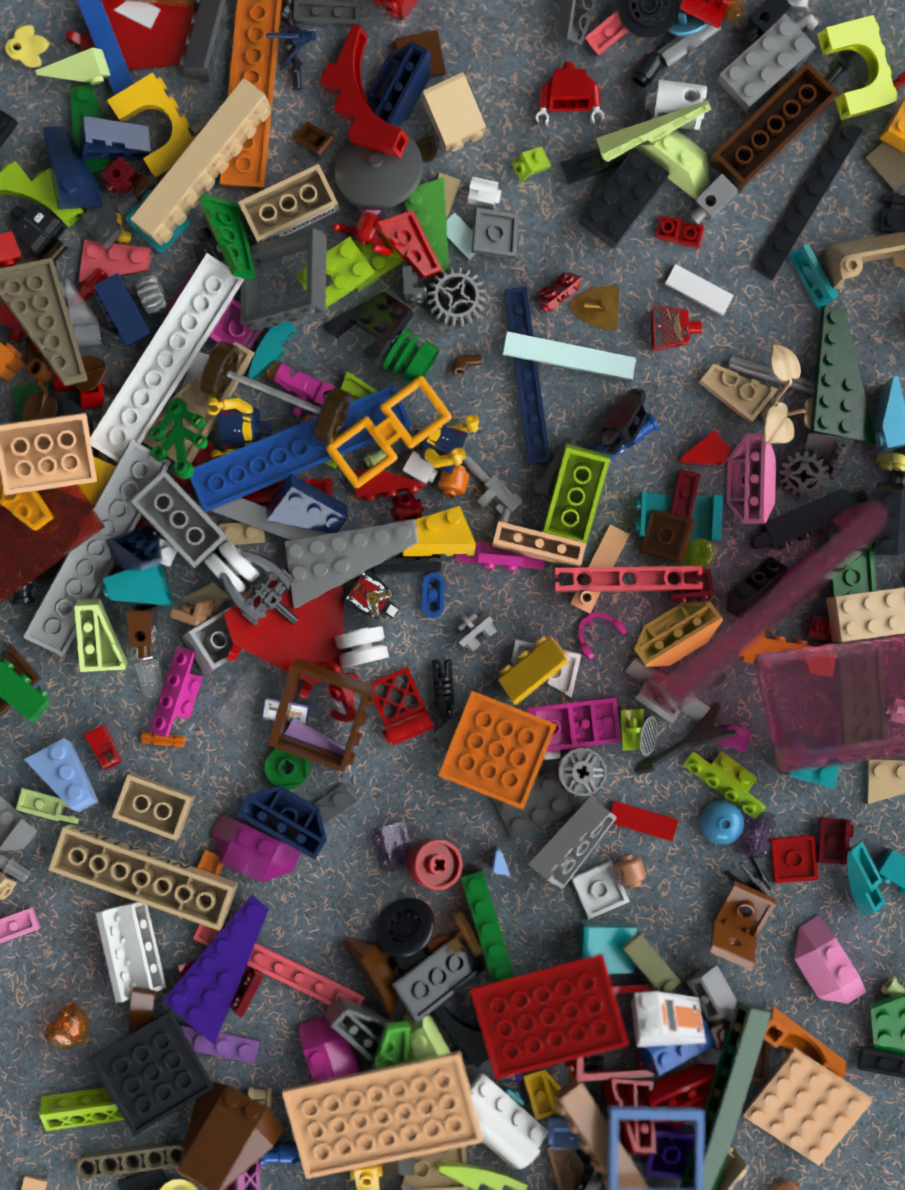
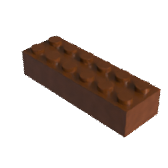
(773, 127)

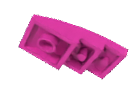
(229, 326)
(581, 723)

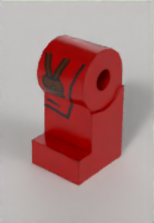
(103, 747)

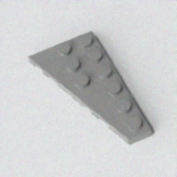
(338, 557)

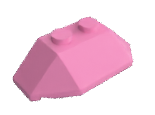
(751, 479)
(826, 963)

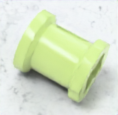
(892, 987)

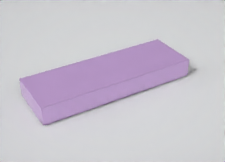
(305, 733)

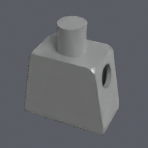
(720, 192)

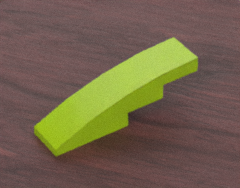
(473, 1175)

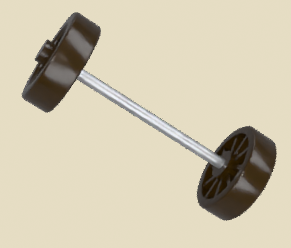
(221, 370)

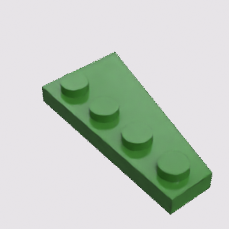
(430, 209)

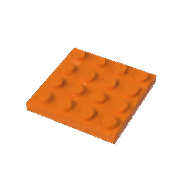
(497, 750)

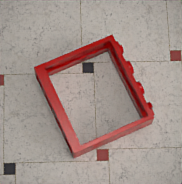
(576, 1065)

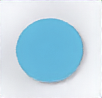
(686, 24)

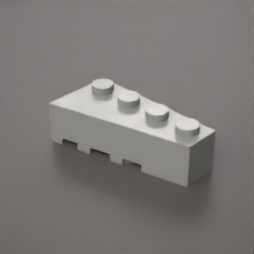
(573, 843)

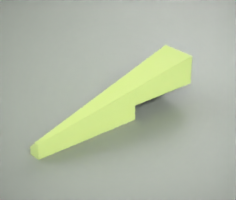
(623, 140)

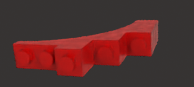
(351, 104)

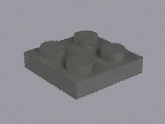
(495, 233)

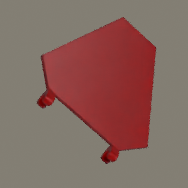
(144, 46)
(281, 642)

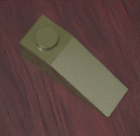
(651, 963)

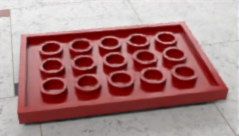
(549, 1016)

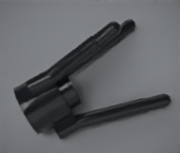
(756, 883)

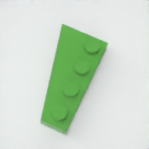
(393, 1045)

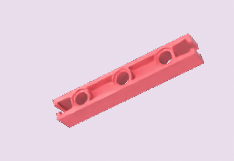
(645, 579)

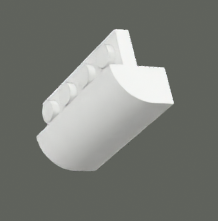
(130, 949)
(506, 1125)

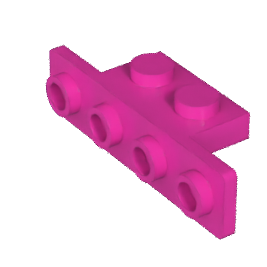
(489, 557)
(177, 693)

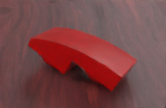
(679, 232)

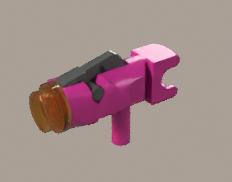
(300, 381)

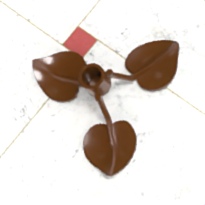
(38, 404)

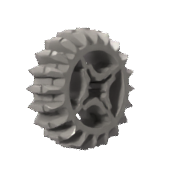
(447, 292)

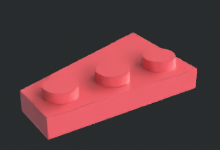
(116, 259)

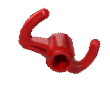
(366, 233)
(342, 695)

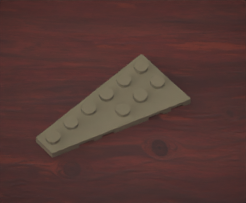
(39, 306)

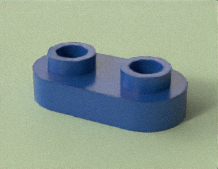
(433, 594)

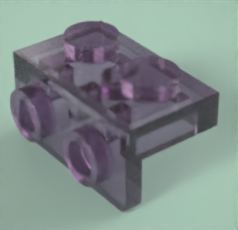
(755, 835)

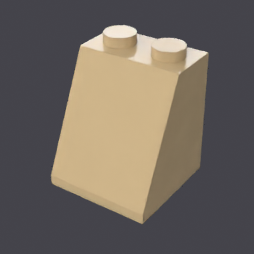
(454, 112)

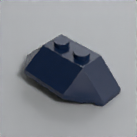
(400, 83)
(286, 818)

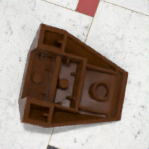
(226, 1137)

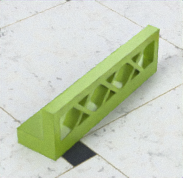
(78, 1103)

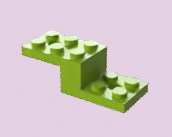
(353, 267)

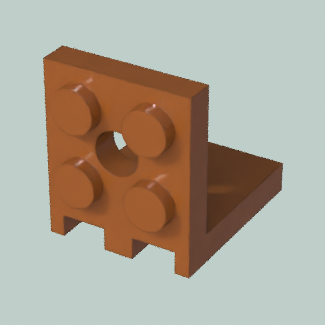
(736, 932)

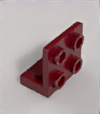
(246, 990)

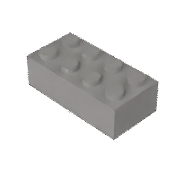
(766, 63)
(179, 519)

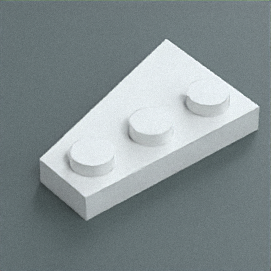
(564, 678)

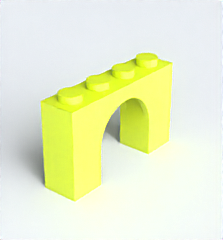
(863, 38)

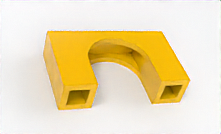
(149, 95)

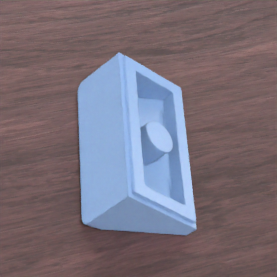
(498, 863)

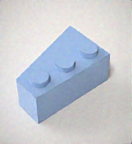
(65, 774)

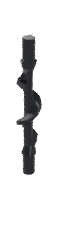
(287, 15)

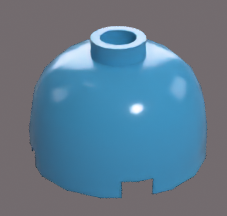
(721, 822)

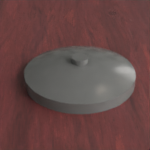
(377, 179)

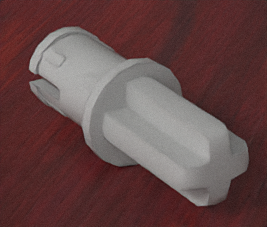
(13, 868)

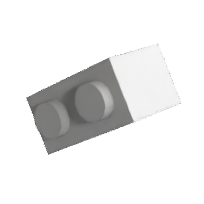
(713, 993)

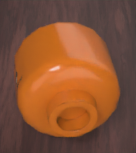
(455, 483)

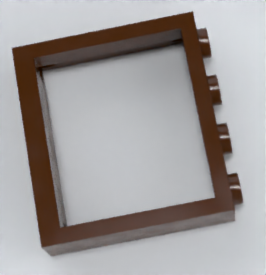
(307, 750)

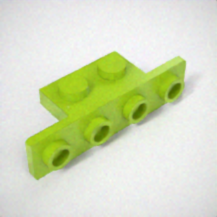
(728, 779)

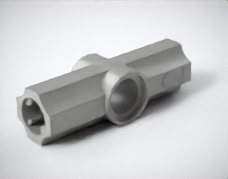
(685, 45)

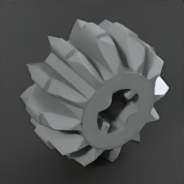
(151, 294)

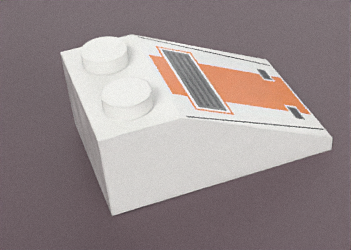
(666, 1019)

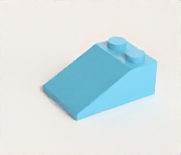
(890, 418)

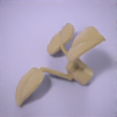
(776, 424)

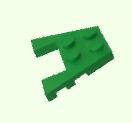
(888, 1024)

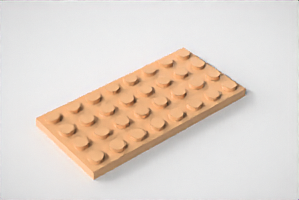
(383, 1115)

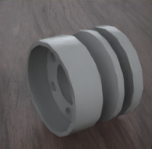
(574, 760)

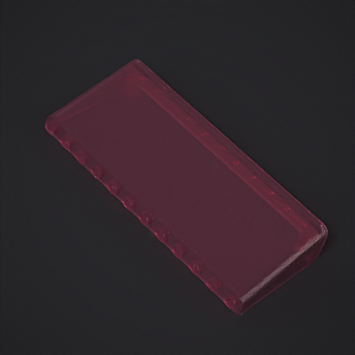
(858, 530)
(835, 702)

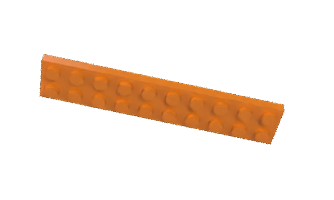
(255, 60)

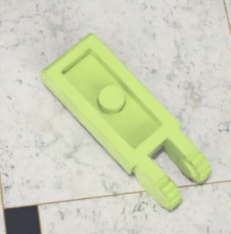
(43, 805)

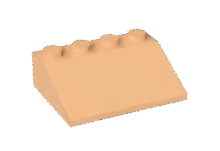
(46, 453)

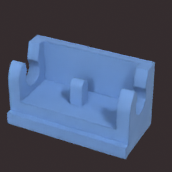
(560, 1136)

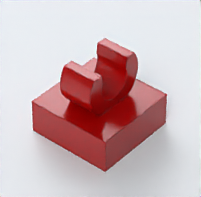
(819, 628)

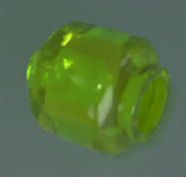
(705, 547)

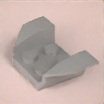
(14, 830)

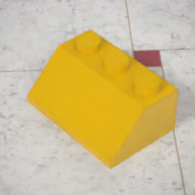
(532, 668)

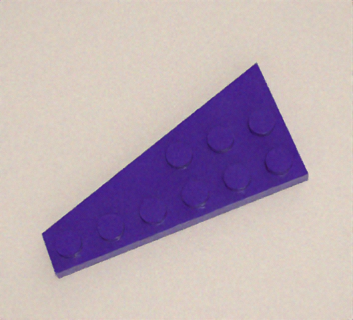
(211, 982)

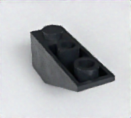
(755, 587)

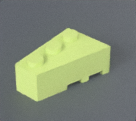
(96, 638)

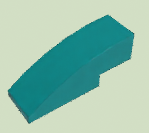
(270, 349)
(864, 880)

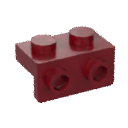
(692, 578)
(834, 840)

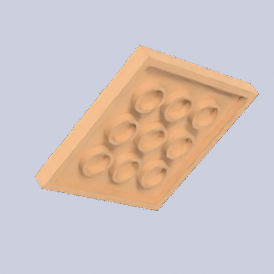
(807, 1106)

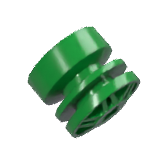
(410, 357)

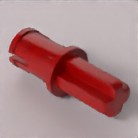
(87, 287)

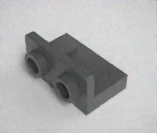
(411, 291)

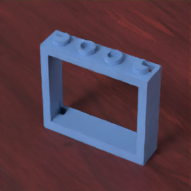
(654, 1113)

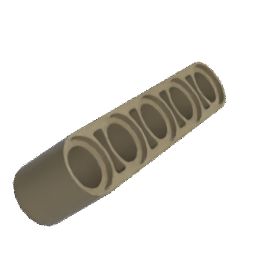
(123, 1164)

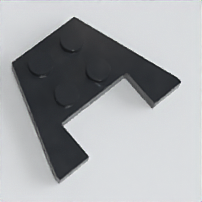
(378, 316)

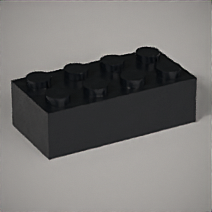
(624, 198)

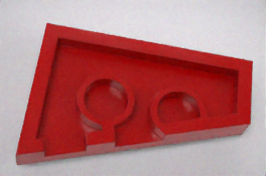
(410, 242)

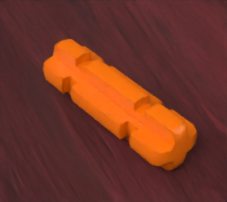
(177, 741)

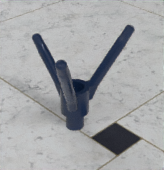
(298, 37)

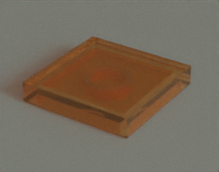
(467, 931)

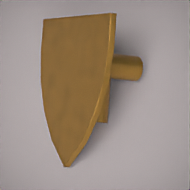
(598, 307)

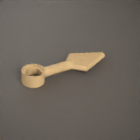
(214, 592)

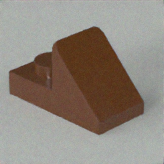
(314, 140)

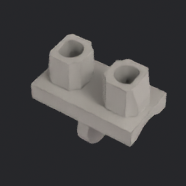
(471, 627)

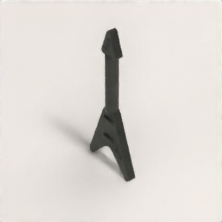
(700, 734)

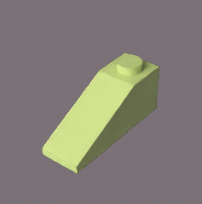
(84, 67)

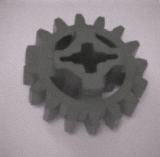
(813, 473)

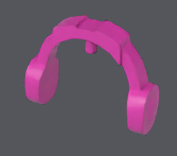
(615, 622)

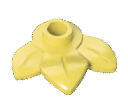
(30, 45)

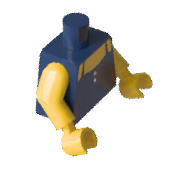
(237, 424)
(445, 445)

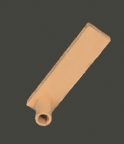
(605, 556)

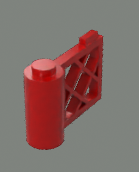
(404, 724)

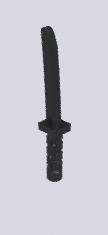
(842, 65)

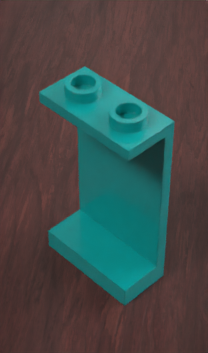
(706, 513)

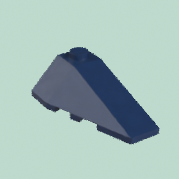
(71, 176)
(136, 549)

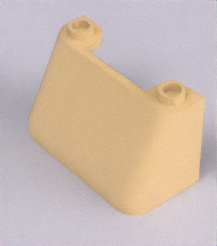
(846, 258)

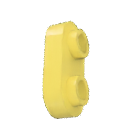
(891, 461)

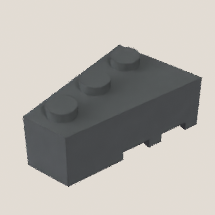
(358, 1025)

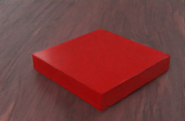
(794, 859)

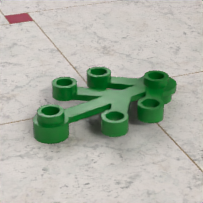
(177, 435)

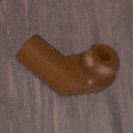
(463, 363)

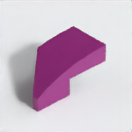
(738, 742)

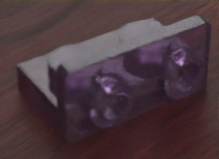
(392, 845)

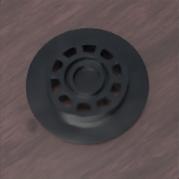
(647, 9)
(411, 932)

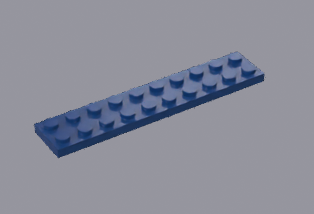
(284, 454)

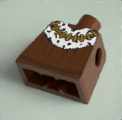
(142, 619)

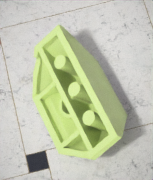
(682, 159)
(424, 1039)

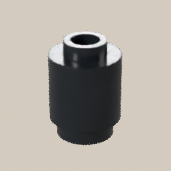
(647, 69)

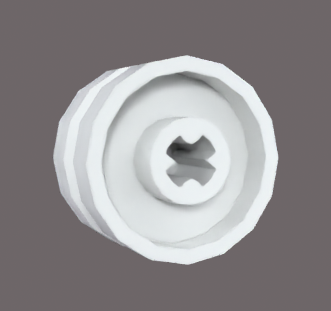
(232, 565)
(361, 644)

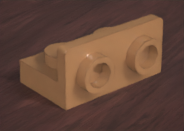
(193, 612)

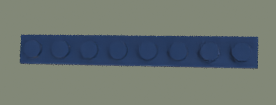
(528, 380)

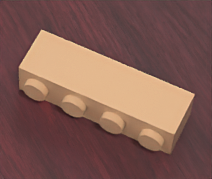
(539, 545)

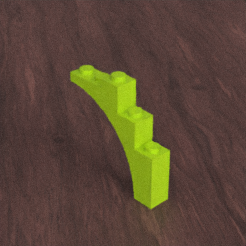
(40, 190)

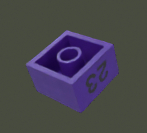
(672, 1151)

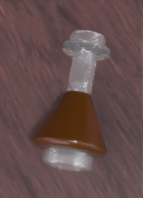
(143, 184)

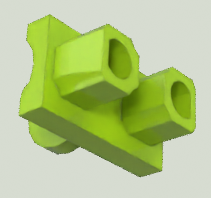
(631, 728)

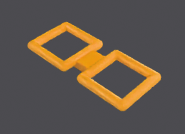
(389, 432)

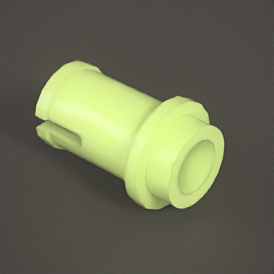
(374, 458)

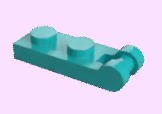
(813, 276)

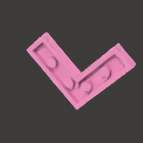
(18, 924)

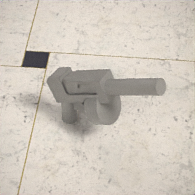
(495, 490)

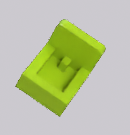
(530, 163)

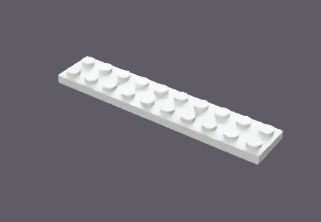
(167, 358)

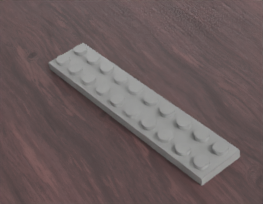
(86, 566)

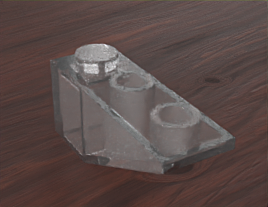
(82, 319)

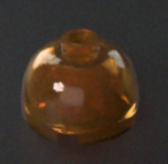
(69, 1029)

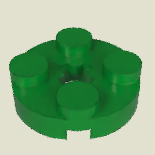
(280, 777)

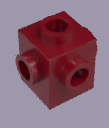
(119, 177)
(405, 507)

